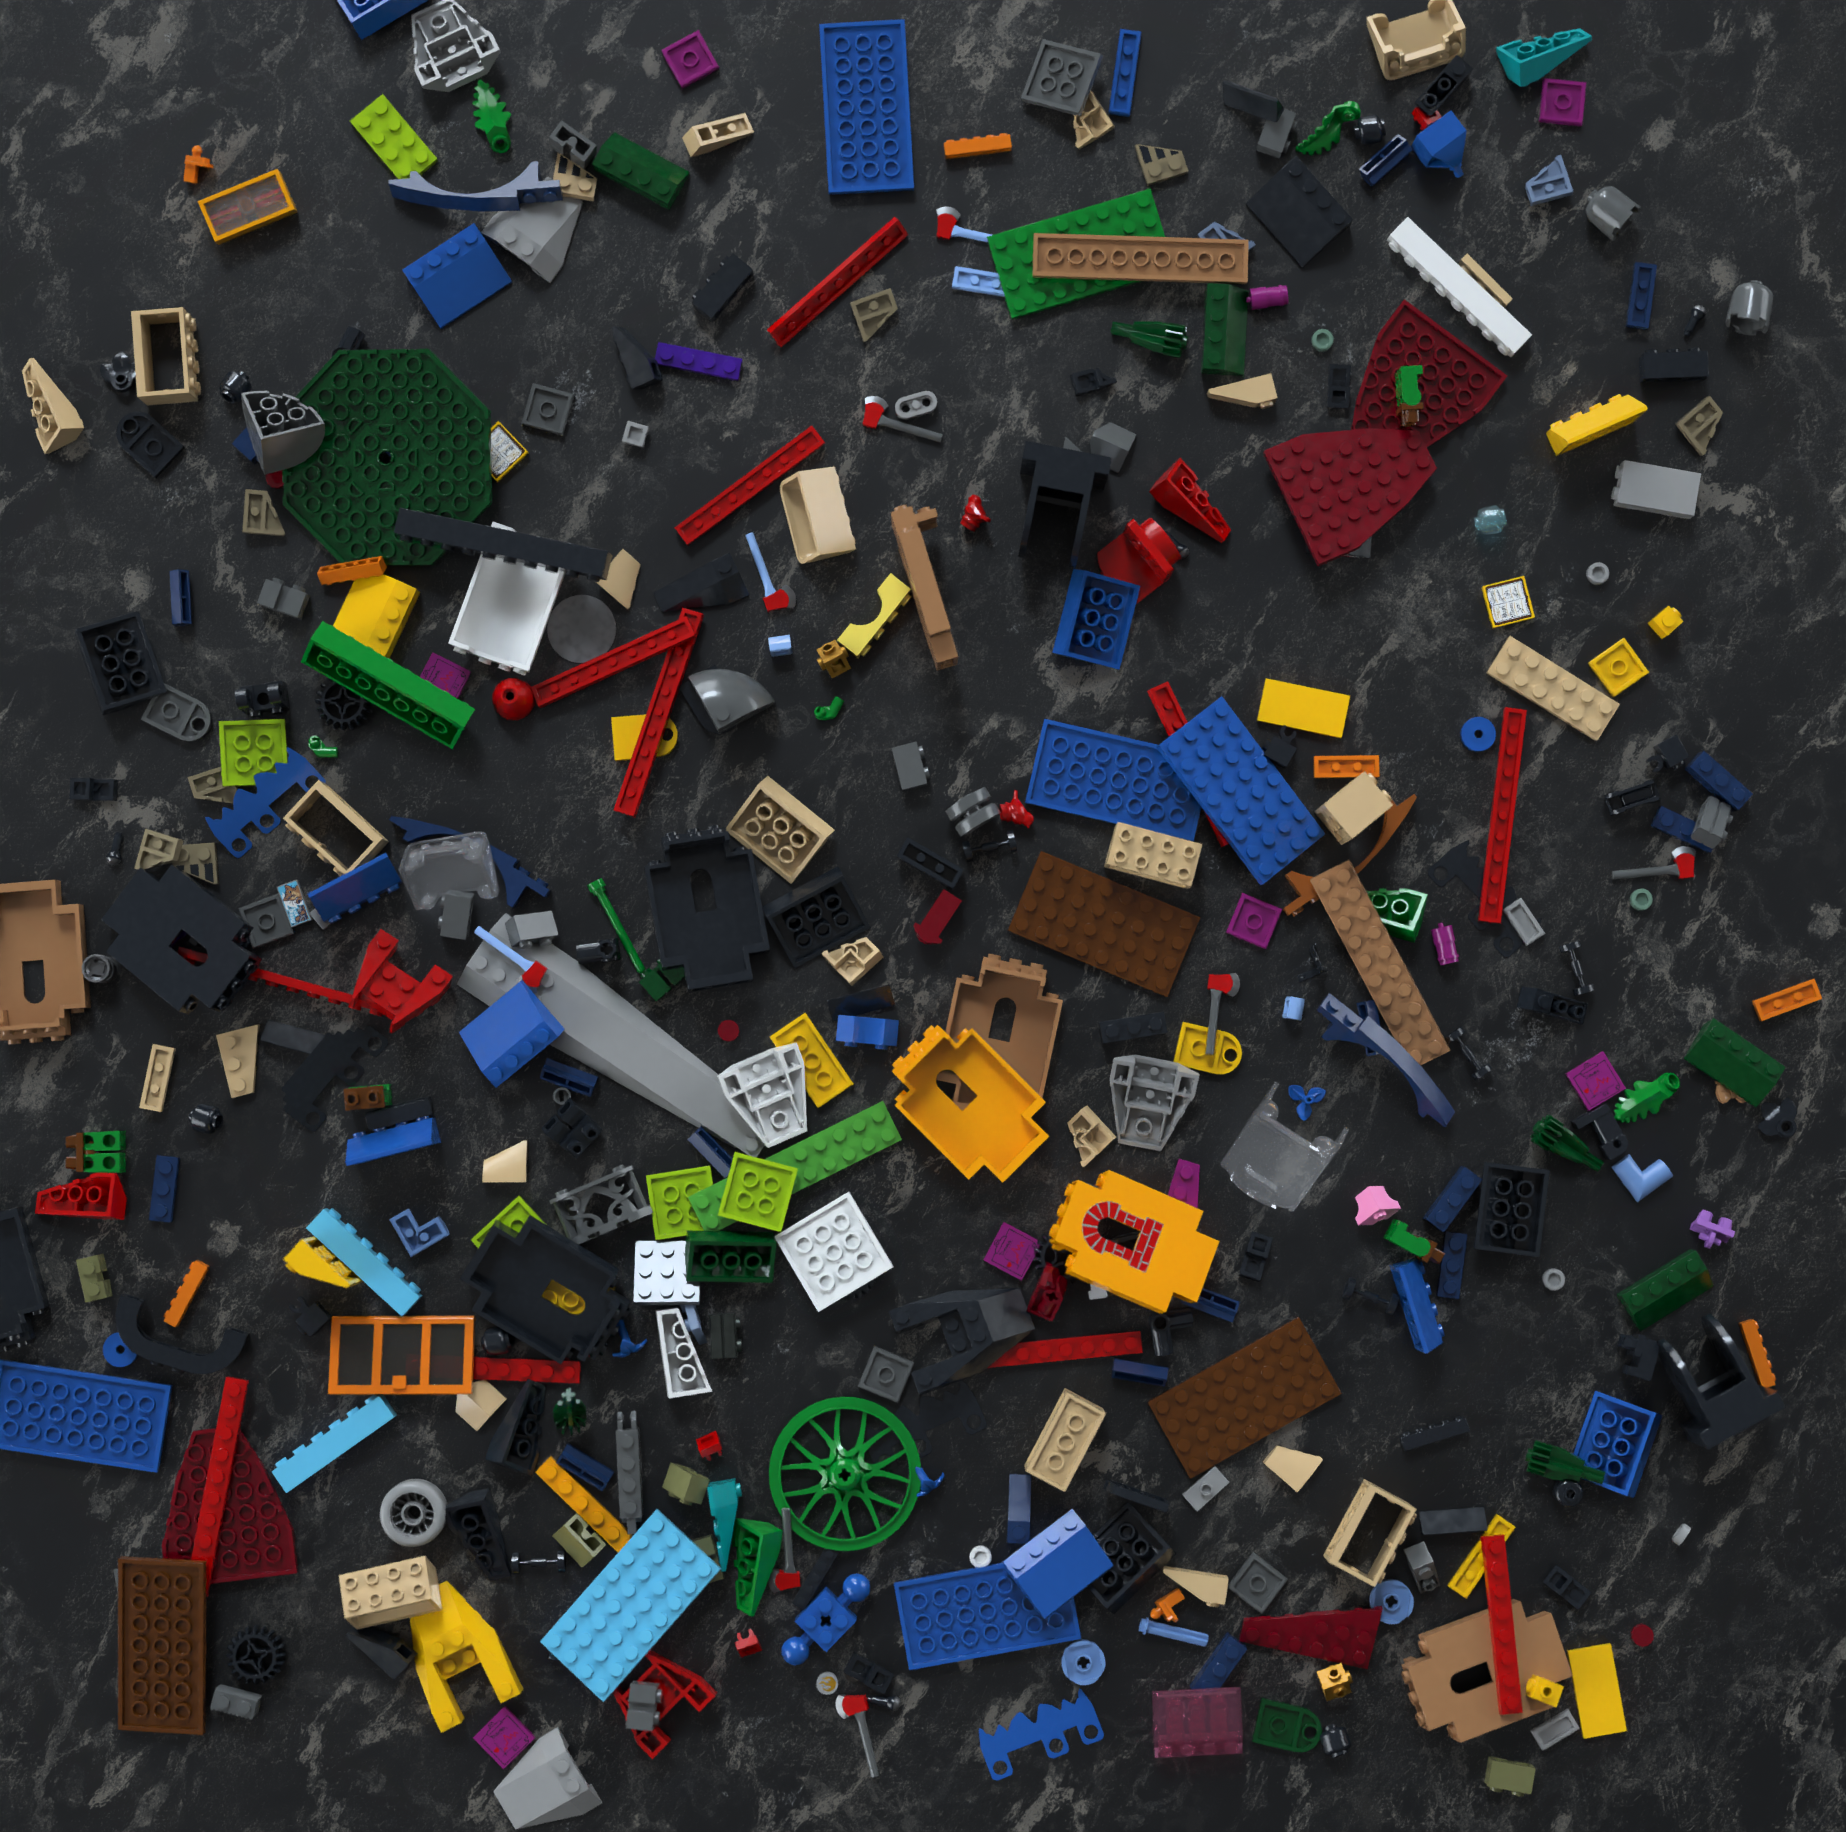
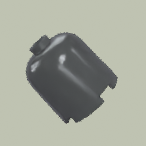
(1611, 211)
(1750, 308)

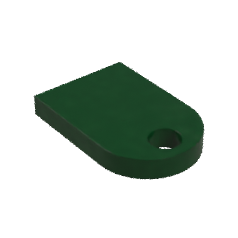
(1284, 1726)

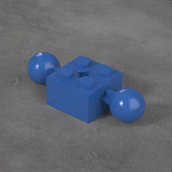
(855, 1589)

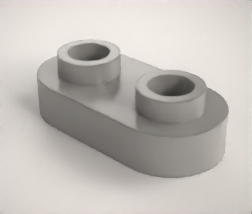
(915, 404)

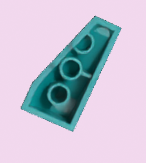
(1534, 59)
(723, 1505)

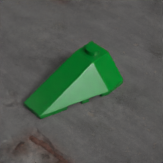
(1400, 911)
(757, 1551)

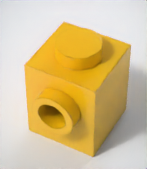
(1666, 621)
(1544, 1690)

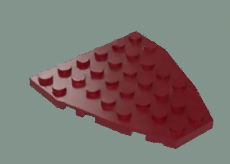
(1453, 380)
(1348, 483)
(255, 1529)

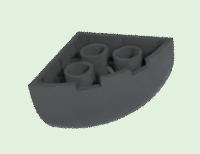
(281, 429)
(730, 696)

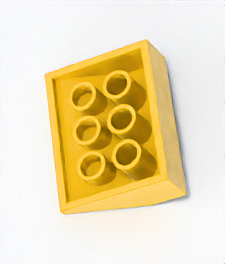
(1595, 423)
(377, 612)
(318, 1262)

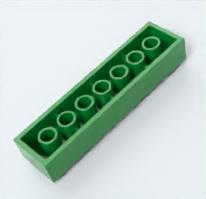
(387, 685)

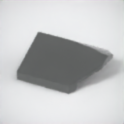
(1112, 442)

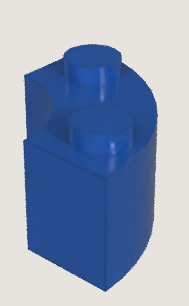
(867, 1030)

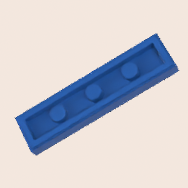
(1124, 72)

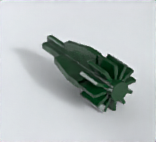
(1155, 336)
(1552, 1136)
(569, 1413)
(1559, 1464)

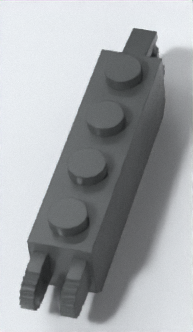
(629, 1472)

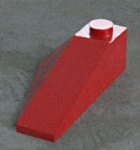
(1182, 496)

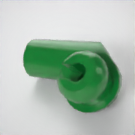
(829, 712)
(320, 749)

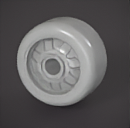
(399, 1522)

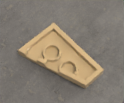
(238, 1055)

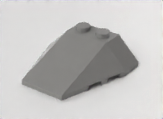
(450, 47)
(537, 233)
(1149, 1098)
(545, 1785)

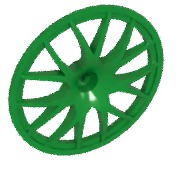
(853, 1462)

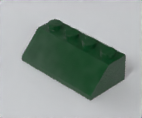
(640, 170)
(1224, 330)
(1734, 1062)
(730, 1256)
(1666, 1289)

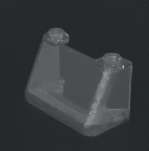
(448, 863)

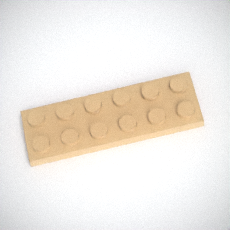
(1553, 688)

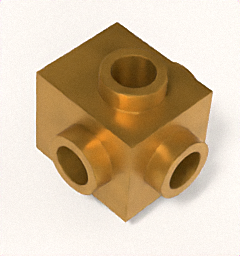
(833, 658)
(1335, 1681)

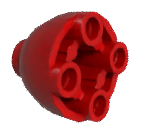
(520, 705)

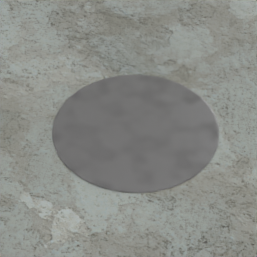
(581, 628)

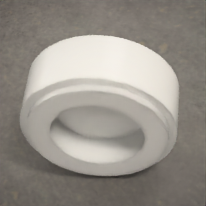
(980, 1556)

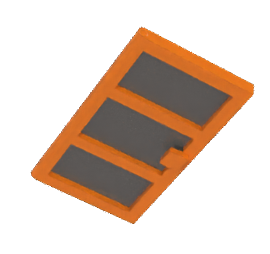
(402, 1355)

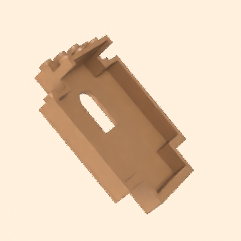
(922, 581)
(33, 929)
(1032, 1028)
(1467, 1644)

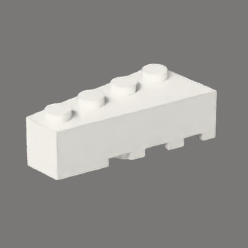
(679, 1358)

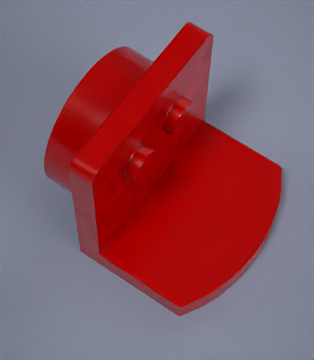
(1140, 557)

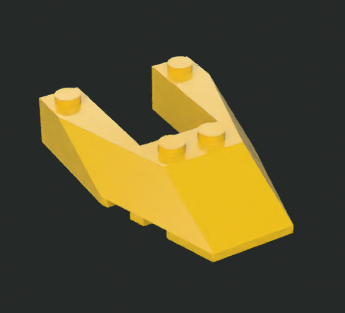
(452, 1643)

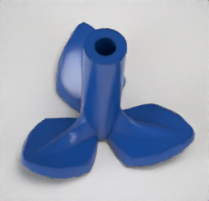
(1314, 1095)
(626, 1345)
(927, 1484)

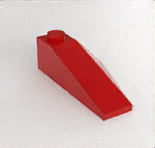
(91, 1197)

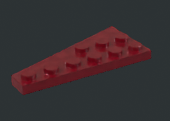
(1325, 1635)

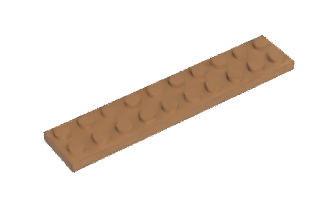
(1140, 258)
(1379, 962)

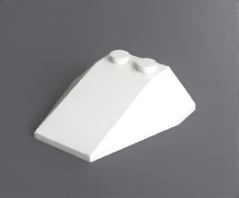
(769, 1093)

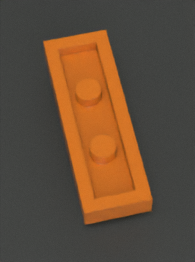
(1345, 766)
(1787, 999)

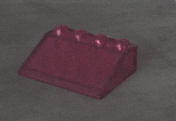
(1197, 1722)

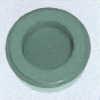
(1322, 340)
(1641, 899)

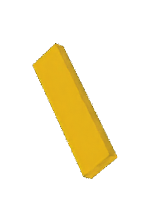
(1473, 1567)

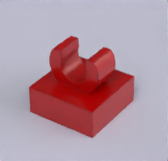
(1423, 119)
(709, 1444)
(748, 1645)

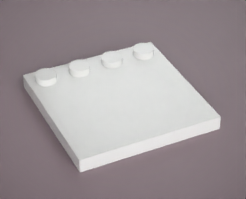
(833, 1251)

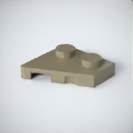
(209, 787)

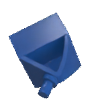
(1442, 144)

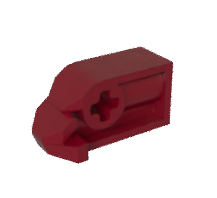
(937, 918)
(1048, 1293)

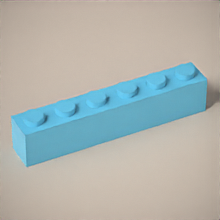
(364, 1261)
(334, 1443)

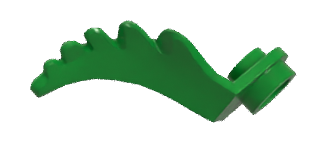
(491, 117)
(1331, 128)
(1646, 1097)

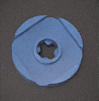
(1401, 1593)
(1075, 1672)

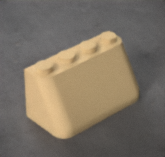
(816, 515)

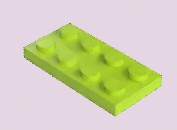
(393, 139)

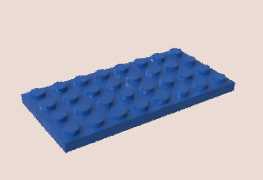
(866, 107)
(1110, 781)
(1240, 790)
(82, 1415)
(974, 1616)

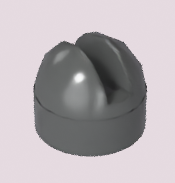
(566, 1095)

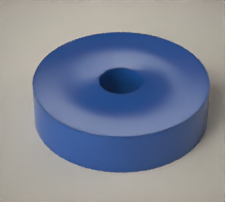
(1478, 724)
(113, 1356)

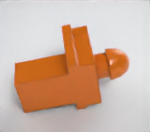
(193, 163)
(1164, 1606)

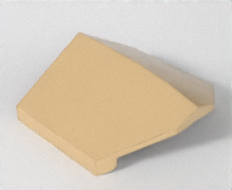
(481, 1405)

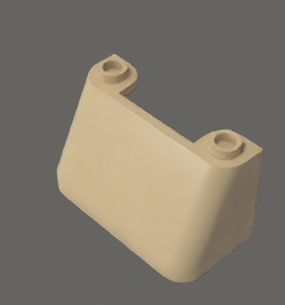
(1418, 40)

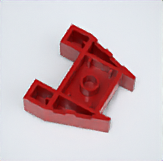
(392, 989)
(675, 1683)

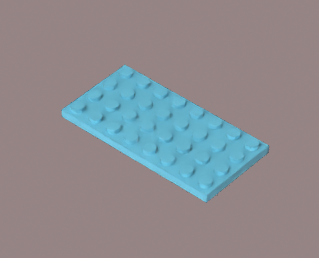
(630, 1605)

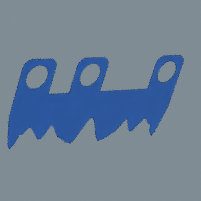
(253, 806)
(1049, 1726)

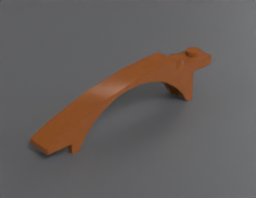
(1302, 883)

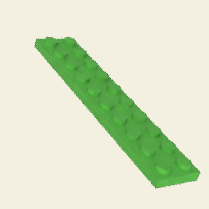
(814, 1157)

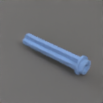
(1173, 1632)

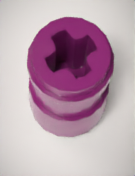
(1267, 297)
(1444, 941)

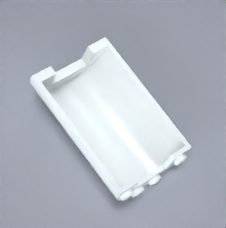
(505, 612)

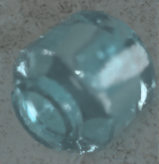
(1490, 520)

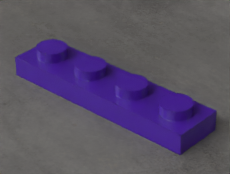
(698, 361)

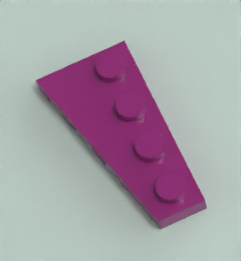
(1185, 1183)

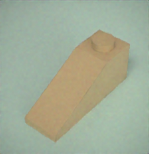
(716, 134)
(1250, 392)
(1204, 1585)

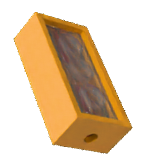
(247, 206)

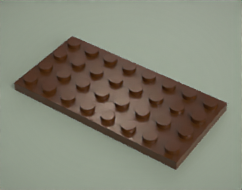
(1103, 924)
(1244, 1397)
(162, 1645)

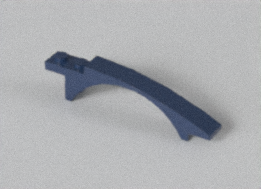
(523, 189)
(515, 879)
(1350, 1027)

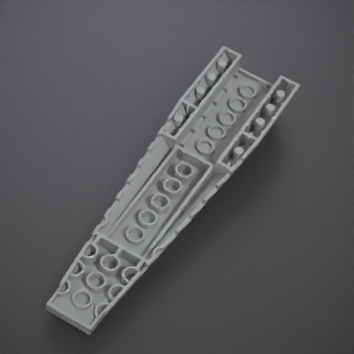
(613, 1037)

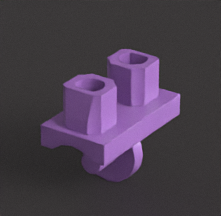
(1711, 1232)

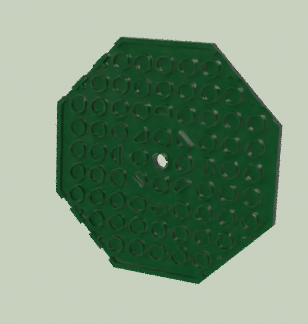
(436, 442)

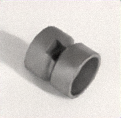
(99, 968)

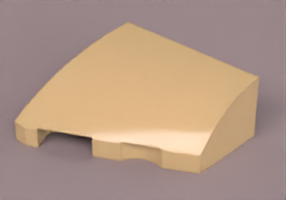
(1092, 123)
(621, 578)
(854, 959)
(1089, 1134)
(507, 1165)
(1292, 1465)

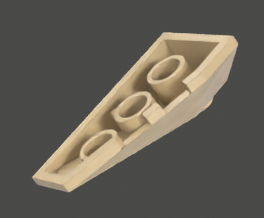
(55, 415)

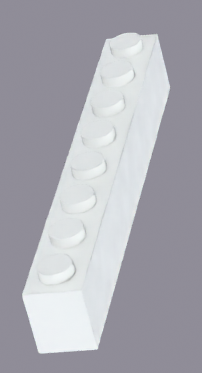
(1458, 287)

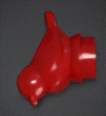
(974, 513)
(1015, 812)

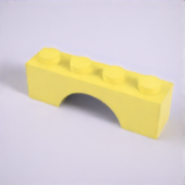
(858, 637)

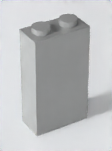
(1656, 489)

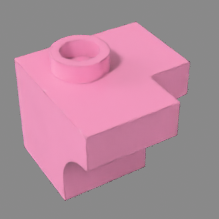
(1375, 1205)

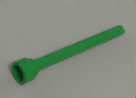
(597, 888)

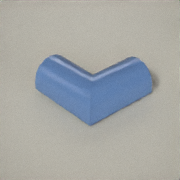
(1641, 1182)
(415, 1237)

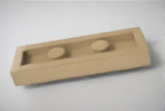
(1469, 265)
(157, 1078)

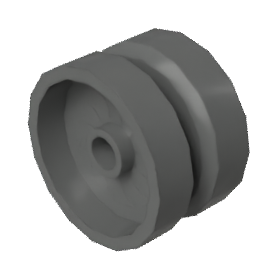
(973, 813)

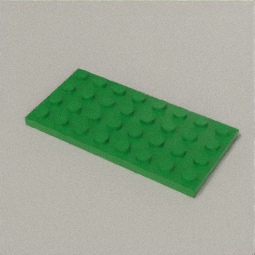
(1013, 251)

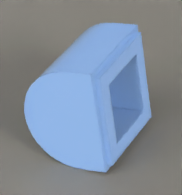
(780, 645)
(1293, 1008)

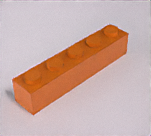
(977, 146)
(351, 570)
(186, 1293)
(1757, 1353)

